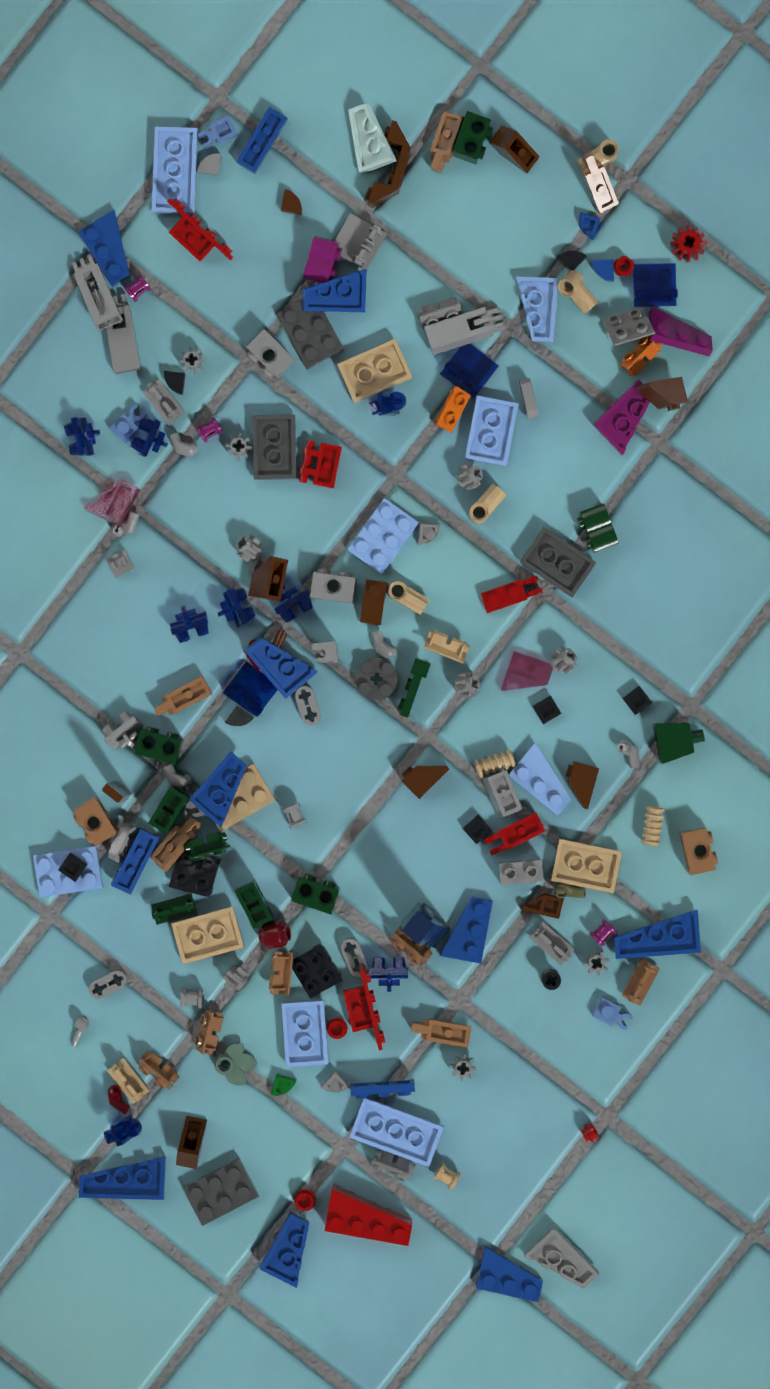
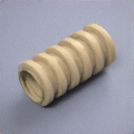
(494, 763)
(652, 826)

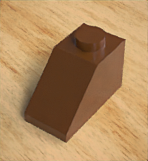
(514, 148)
(664, 393)
(269, 579)
(373, 602)
(422, 778)
(582, 781)
(191, 1142)

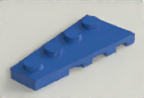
(665, 937)
(130, 1181)

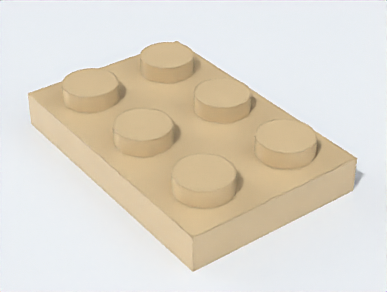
(375, 371)
(249, 798)
(586, 865)
(207, 935)

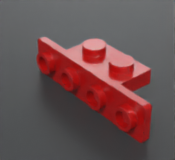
(193, 237)
(360, 1008)

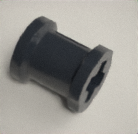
(557, 979)

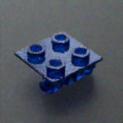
(654, 285)
(469, 369)
(250, 689)

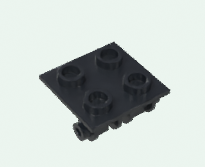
(195, 876)
(316, 971)

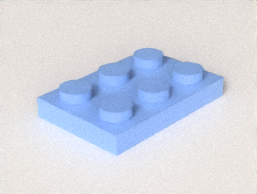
(491, 431)
(383, 536)
(53, 882)
(304, 1033)

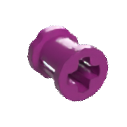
(137, 288)
(209, 429)
(603, 932)

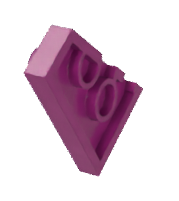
(678, 334)
(622, 418)

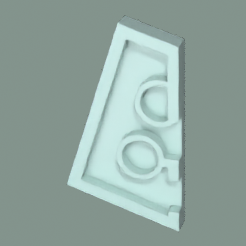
(369, 140)

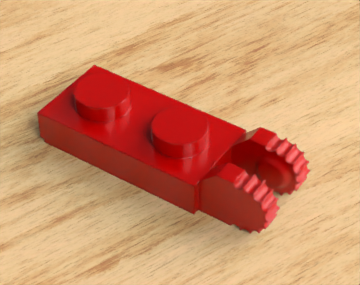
(508, 594)
(516, 833)

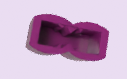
(322, 259)

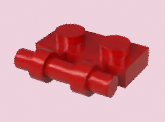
(326, 467)

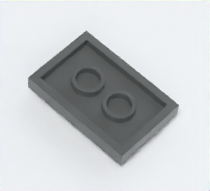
(310, 334)
(274, 447)
(558, 562)
(220, 1191)

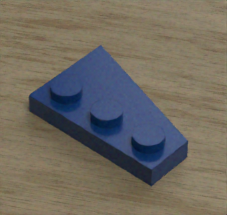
(106, 246)
(337, 295)
(279, 666)
(219, 789)
(470, 933)
(286, 1251)
(506, 1278)

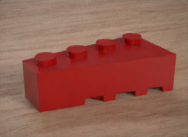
(365, 1219)

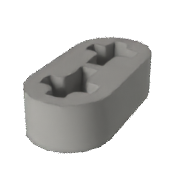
(528, 398)
(303, 707)
(122, 842)
(358, 954)
(106, 980)

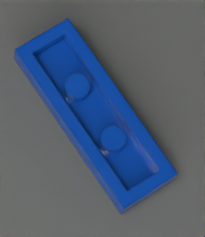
(262, 140)
(134, 861)
(382, 1089)

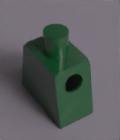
(675, 740)

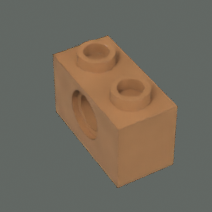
(106, 827)
(689, 841)

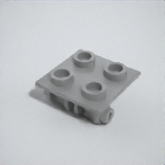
(359, 241)
(628, 326)

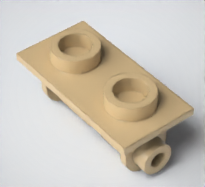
(452, 649)
(128, 1080)

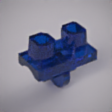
(388, 404)
(151, 428)
(84, 436)
(302, 599)
(232, 609)
(189, 620)
(398, 972)
(123, 1130)

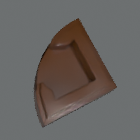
(291, 203)

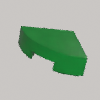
(282, 1084)

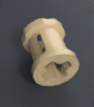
(446, 1176)

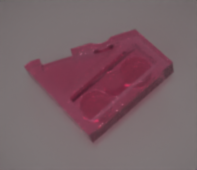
(114, 502)
(526, 672)

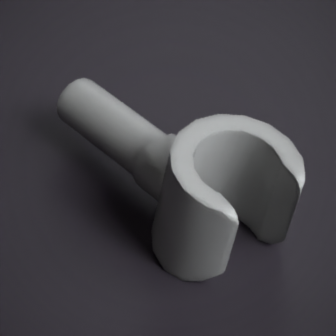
(81, 1024)

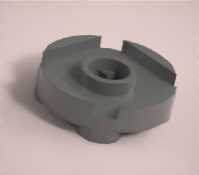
(384, 687)

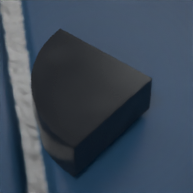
(571, 259)
(175, 381)

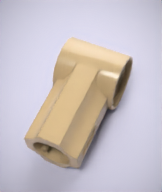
(600, 156)
(577, 291)
(487, 503)
(409, 598)

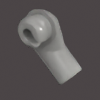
(181, 447)
(127, 527)
(381, 647)
(176, 779)

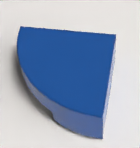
(588, 224)
(604, 269)

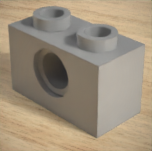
(263, 343)
(346, 586)
(520, 871)

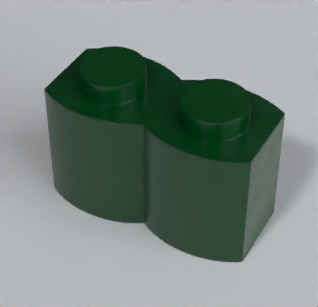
(598, 528)

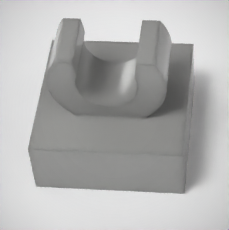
(120, 564)

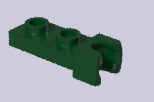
(419, 669)

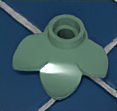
(238, 1064)

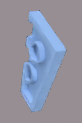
(540, 305)
(540, 780)

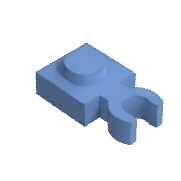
(221, 130)
(126, 426)
(609, 1012)

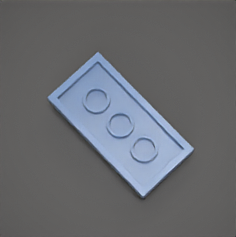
(174, 168)
(396, 1131)

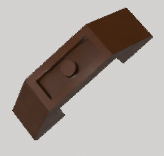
(381, 192)

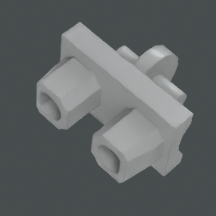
(124, 734)

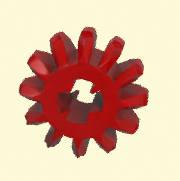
(696, 247)

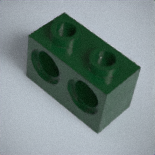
(468, 136)
(157, 751)
(169, 809)
(314, 900)
(254, 904)

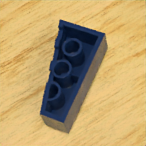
(424, 926)

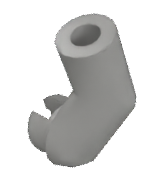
(631, 751)

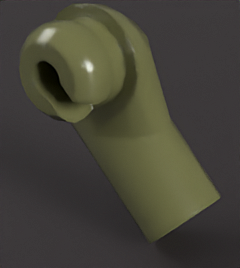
(563, 890)

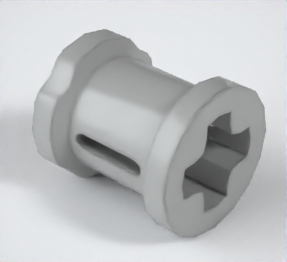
(294, 815)
(191, 997)

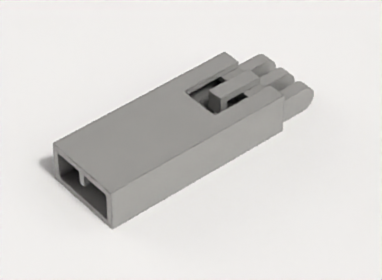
(100, 302)
(456, 331)
(123, 340)

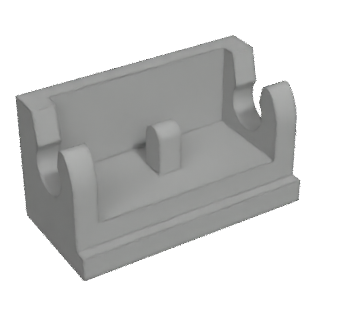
(330, 653)
(502, 794)

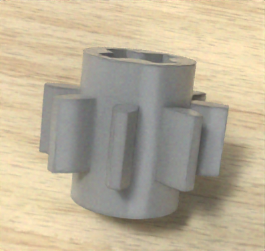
(187, 357)
(243, 451)
(469, 476)
(249, 548)
(563, 660)
(466, 685)
(594, 955)
(235, 978)
(459, 1061)

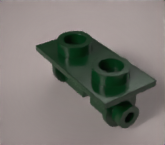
(199, 849)
(173, 909)

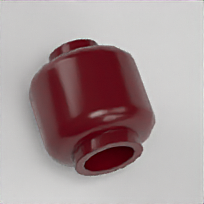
(274, 934)

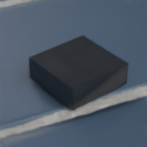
(637, 700)
(546, 709)
(477, 829)
(73, 867)

